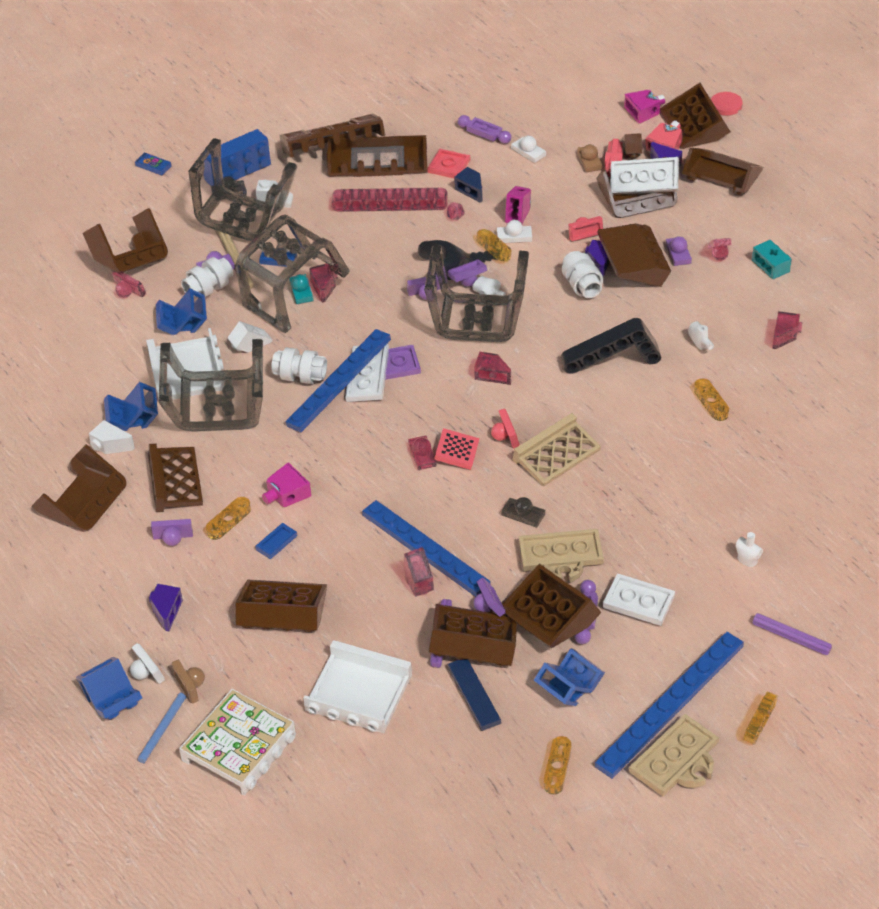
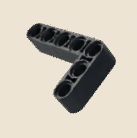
(612, 342)

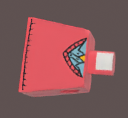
(665, 135)

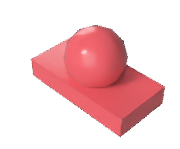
(585, 228)
(505, 429)

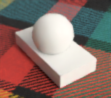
(528, 148)
(514, 232)
(144, 666)

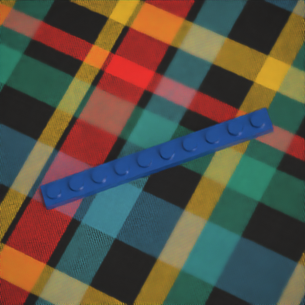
(668, 705)

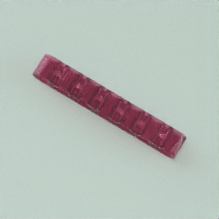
(389, 199)

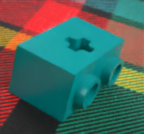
(771, 259)

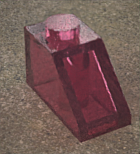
(323, 280)
(786, 329)
(492, 368)
(418, 572)

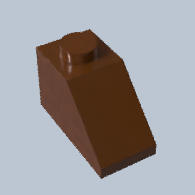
(632, 145)

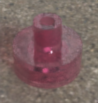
(455, 211)

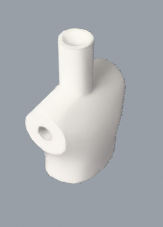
(487, 286)
(699, 335)
(748, 551)

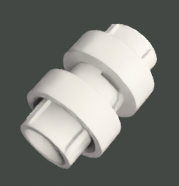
(582, 274)
(212, 275)
(306, 366)

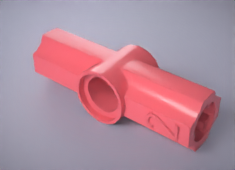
(613, 154)

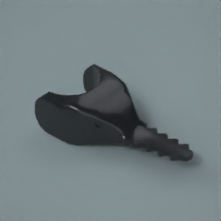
(452, 255)

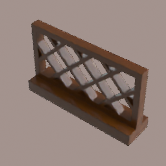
(159, 482)

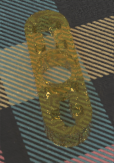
(494, 245)
(711, 392)
(231, 510)
(760, 718)
(554, 756)

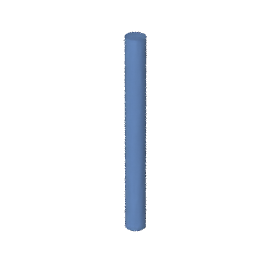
(161, 728)

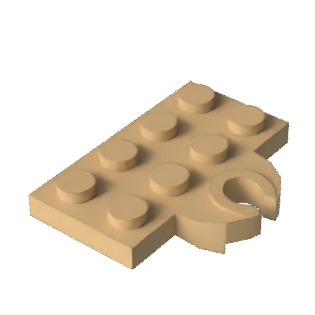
(562, 551)
(677, 757)

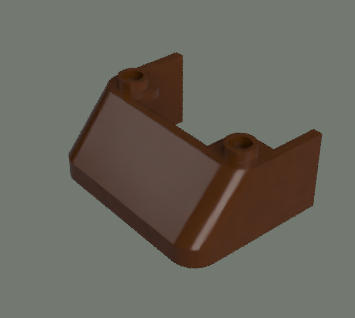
(147, 245)

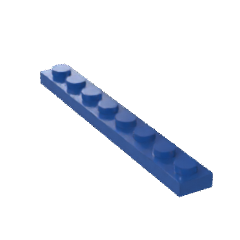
(338, 380)
(414, 539)

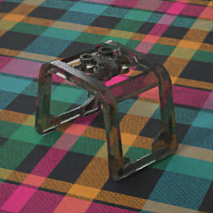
(226, 226)
(299, 245)
(442, 320)
(182, 420)

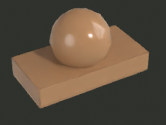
(589, 158)
(188, 679)

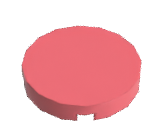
(727, 103)

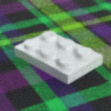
(639, 599)

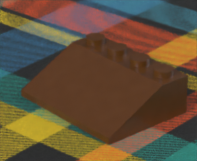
(697, 116)
(635, 253)
(280, 605)
(550, 607)
(473, 635)

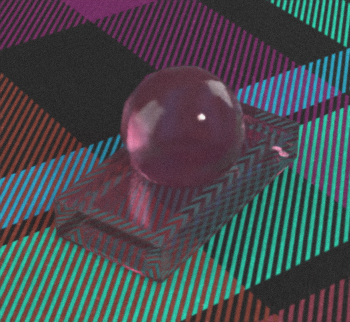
(720, 248)
(128, 285)
(422, 452)

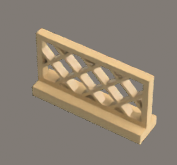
(545, 439)

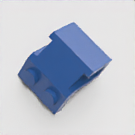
(184, 315)
(134, 410)
(572, 678)
(108, 688)

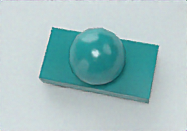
(301, 289)

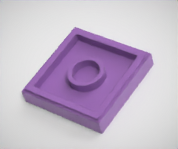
(402, 362)

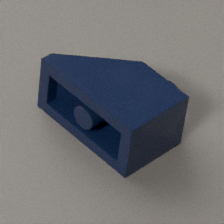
(469, 183)

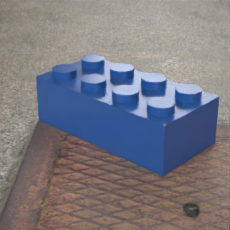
(241, 156)

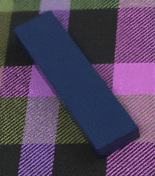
(474, 694)

